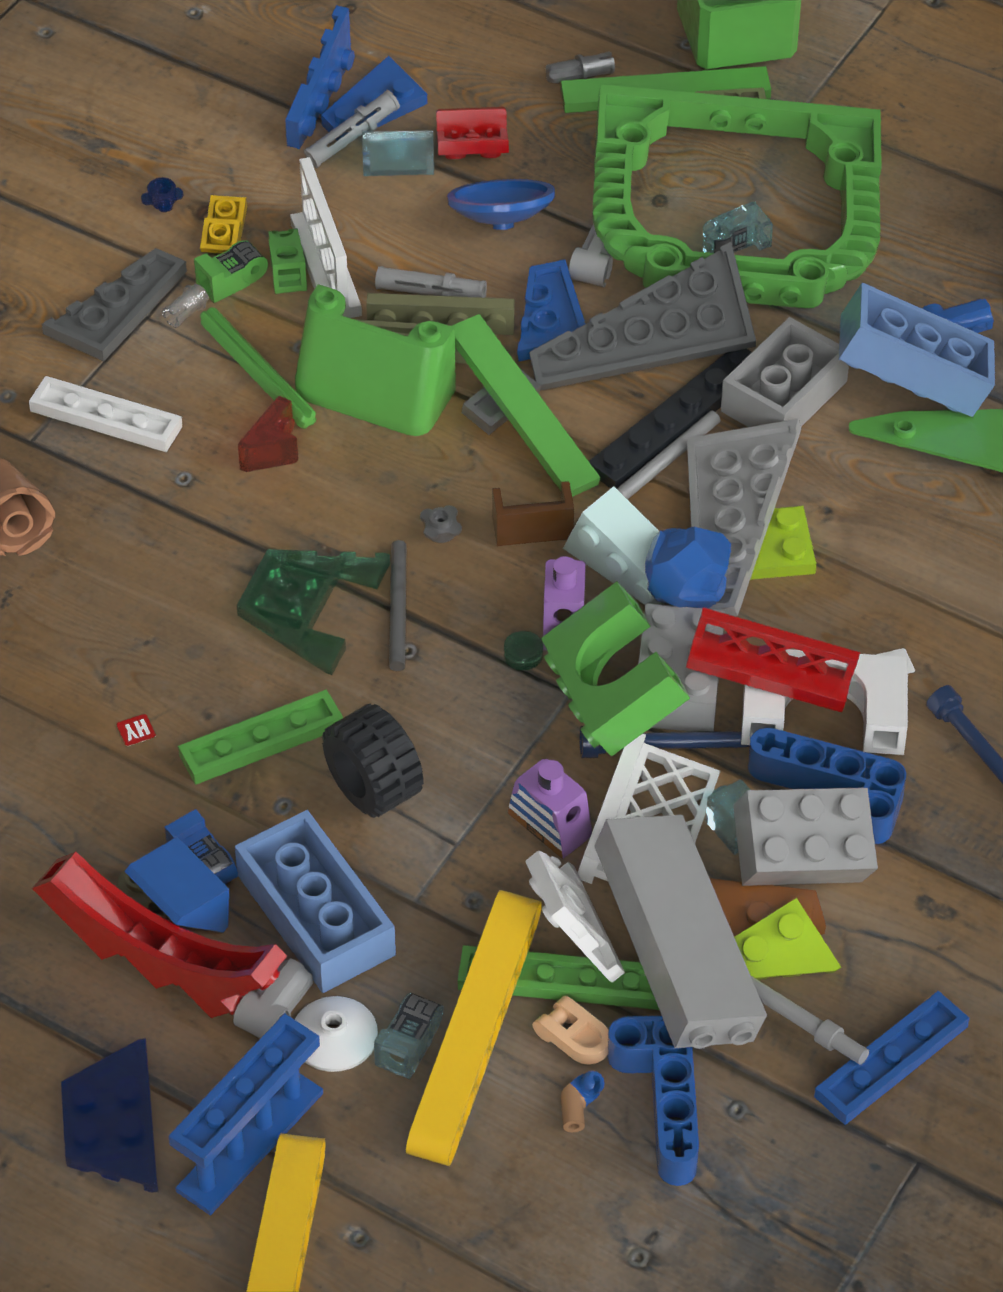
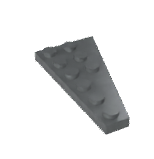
(667, 323)

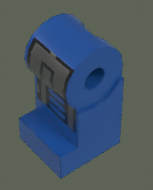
(200, 841)

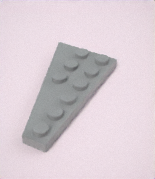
(735, 491)

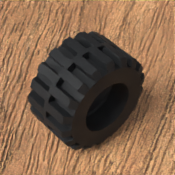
(372, 760)

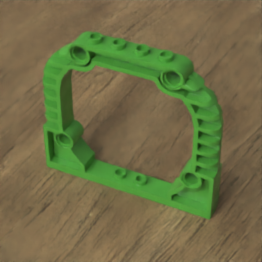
(838, 135)

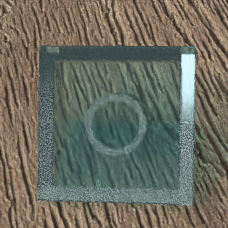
(398, 153)

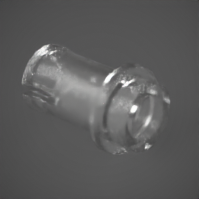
(192, 299)

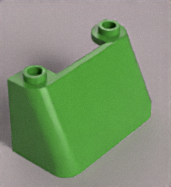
(372, 370)

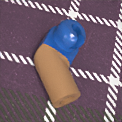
(578, 1096)

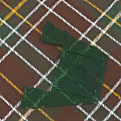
(292, 591)

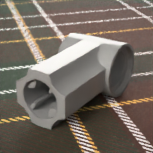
(591, 262)
(263, 1008)

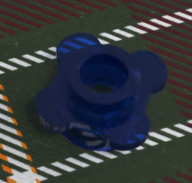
(162, 194)

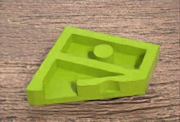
(786, 546)
(785, 945)

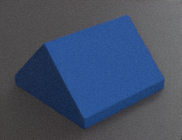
(182, 887)

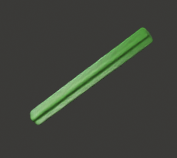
(256, 365)

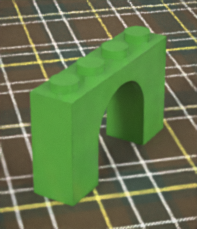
(580, 649)

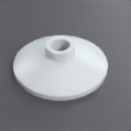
(340, 1046)

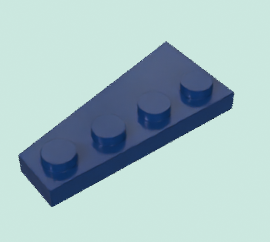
(322, 79)

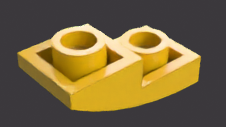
(223, 224)

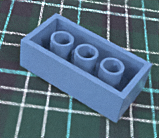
(917, 350)
(315, 901)

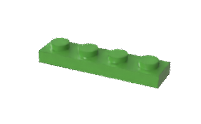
(259, 737)

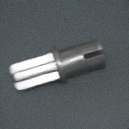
(580, 67)

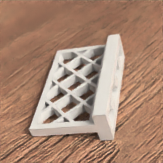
(321, 242)
(625, 785)

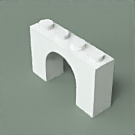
(876, 688)

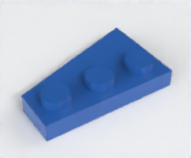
(383, 77)
(549, 307)

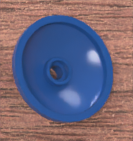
(501, 201)

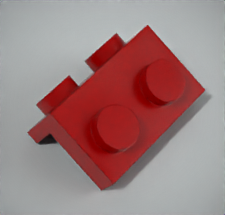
(472, 132)

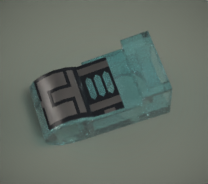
(741, 226)
(408, 1035)

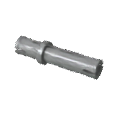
(384, 105)
(428, 284)

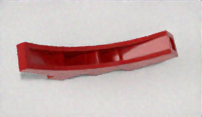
(164, 953)

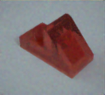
(270, 439)

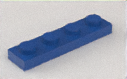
(892, 1057)

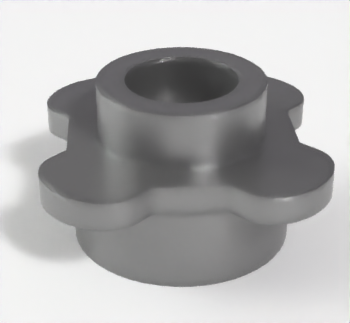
(441, 523)

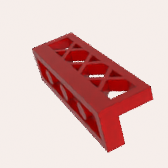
(769, 665)

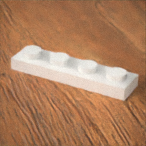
(105, 413)

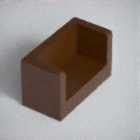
(533, 521)

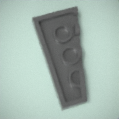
(117, 306)

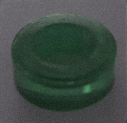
(523, 650)

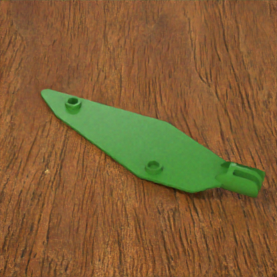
(941, 433)

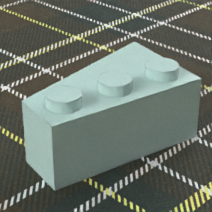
(615, 543)

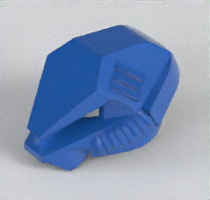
(688, 567)

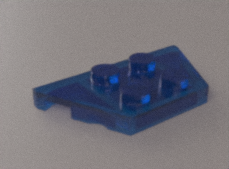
(112, 1118)

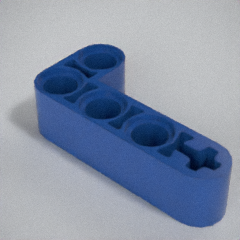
(815, 764)
(670, 1099)

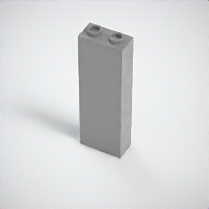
(680, 932)

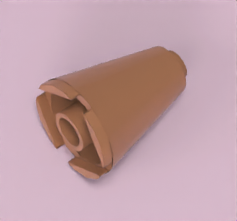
(24, 513)

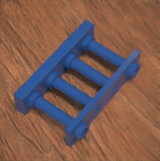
(246, 1114)

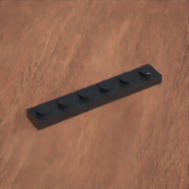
(666, 422)

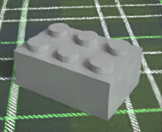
(784, 377)
(671, 638)
(805, 836)

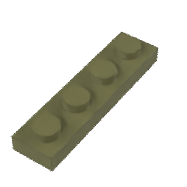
(448, 310)

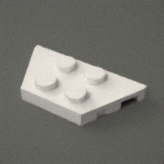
(572, 910)

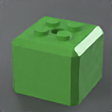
(740, 30)

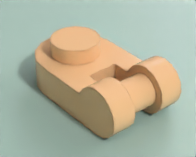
(583, 1041)

